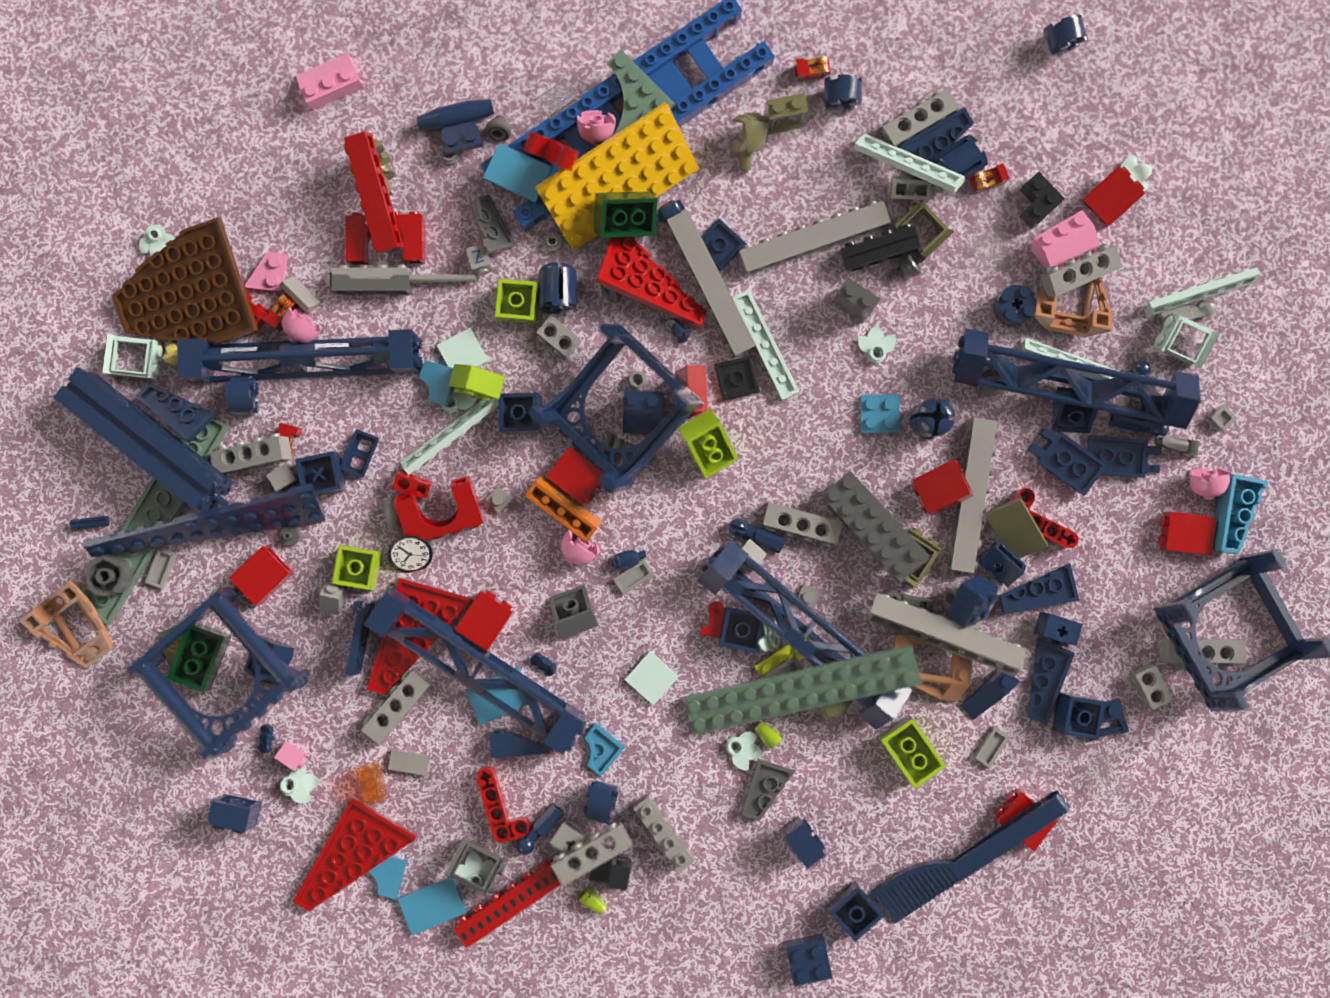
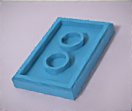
(516, 172)
(486, 711)
(432, 905)

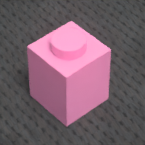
(291, 756)

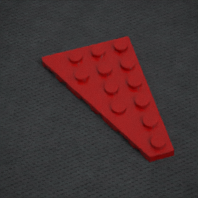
(635, 275)
(395, 659)
(355, 847)

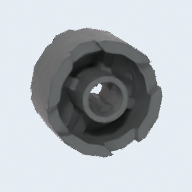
(100, 583)

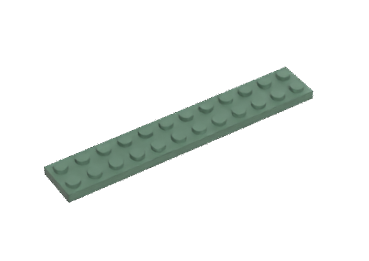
(153, 506)
(803, 689)

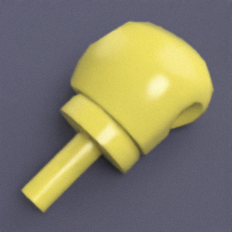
(171, 356)

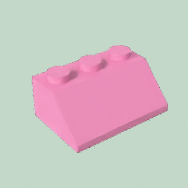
(329, 81)
(1065, 240)

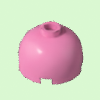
(595, 127)
(299, 327)
(1208, 482)
(577, 550)

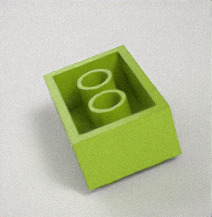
(708, 443)
(912, 752)

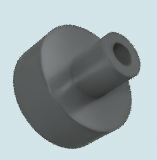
(294, 536)

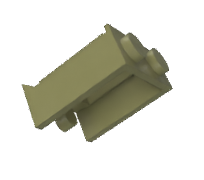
(778, 110)
(945, 233)
(931, 545)

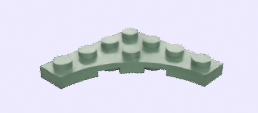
(638, 90)

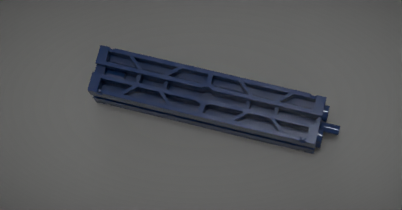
(144, 440)

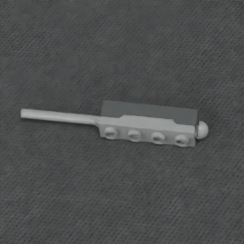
(383, 279)

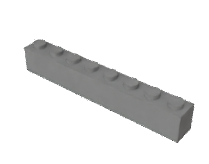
(814, 238)
(710, 283)
(969, 513)
(947, 634)

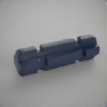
(92, 522)

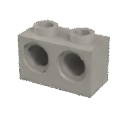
(561, 334)
(1154, 683)

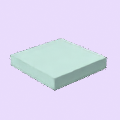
(463, 350)
(651, 677)

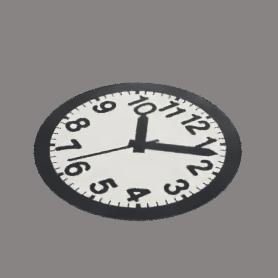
(410, 553)

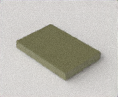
(1016, 528)

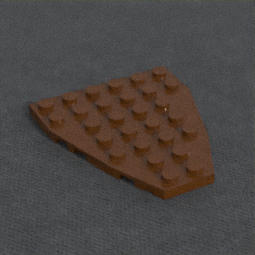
(188, 290)

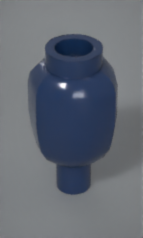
(669, 210)
(627, 559)

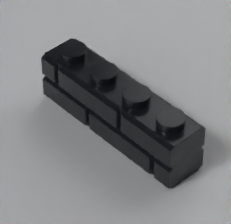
(881, 248)

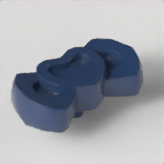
(677, 330)
(543, 663)
(266, 738)

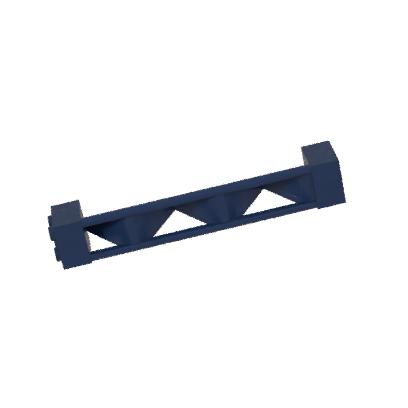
(1172, 408)

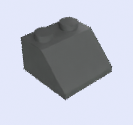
(573, 612)

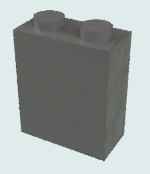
(856, 300)

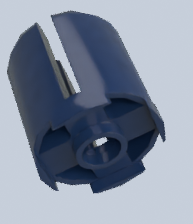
(962, 157)
(557, 288)
(927, 427)

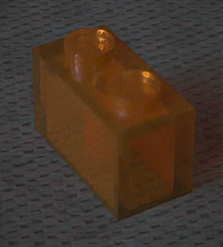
(372, 783)

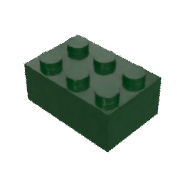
(625, 214)
(199, 657)

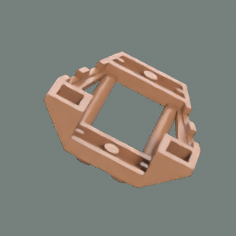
(1083, 326)
(51, 608)
(950, 687)

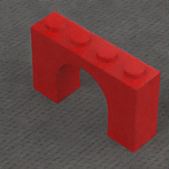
(410, 225)
(417, 524)

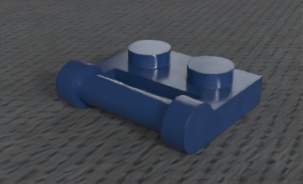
(1113, 711)

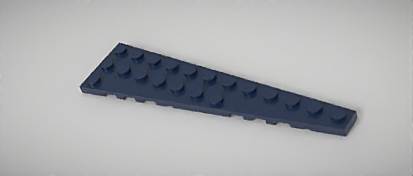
(275, 512)

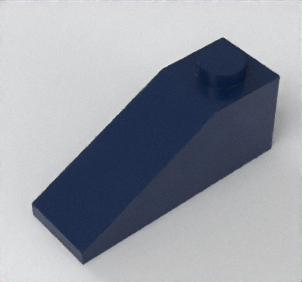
(989, 693)
(510, 744)

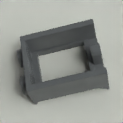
(456, 860)

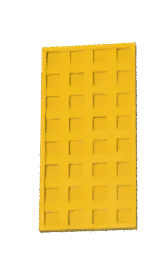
(637, 159)

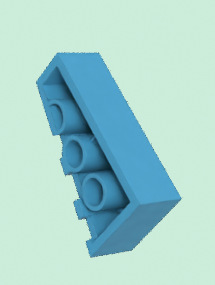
(1235, 511)

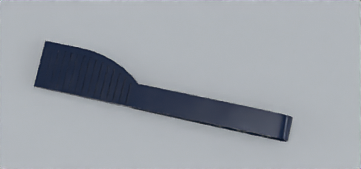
(929, 879)

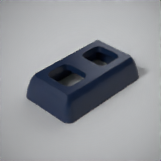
(353, 451)

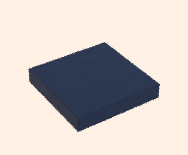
(722, 243)

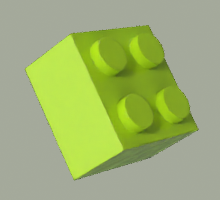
(517, 301)
(476, 382)
(357, 567)

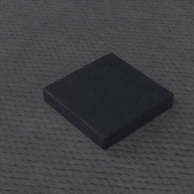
(737, 378)

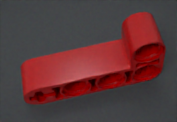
(551, 150)
(1043, 523)
(498, 803)

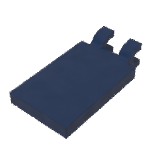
(1124, 455)
(1068, 461)
(359, 638)

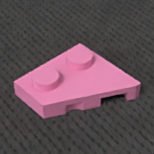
(269, 273)

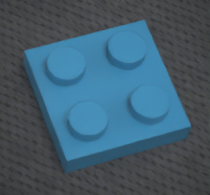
(879, 413)

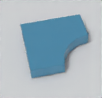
(437, 379)
(603, 749)
(389, 876)

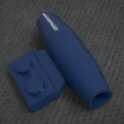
(457, 124)

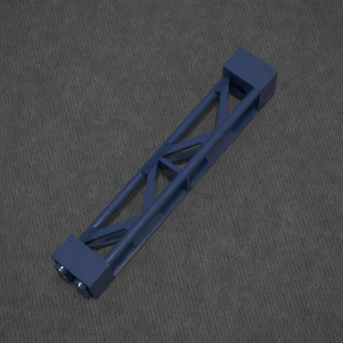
(200, 359)
(725, 563)
(564, 728)

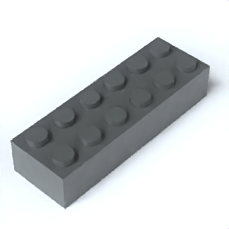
(875, 527)

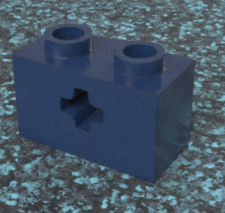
(1002, 563)
(1067, 633)

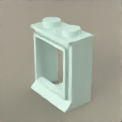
(1168, 334)
(151, 367)

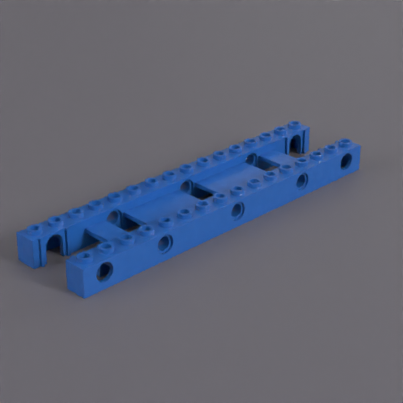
(659, 67)

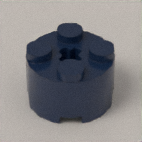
(1065, 34)
(842, 91)
(1019, 295)
(241, 395)
(601, 802)

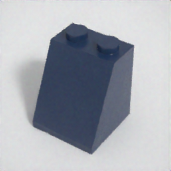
(641, 411)

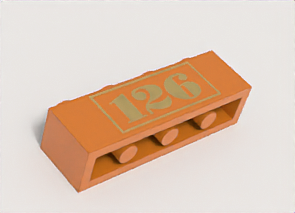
(563, 508)

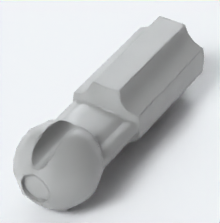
(1204, 308)

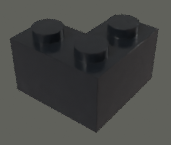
(1043, 199)
(614, 872)

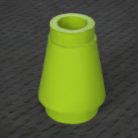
(768, 735)
(591, 900)

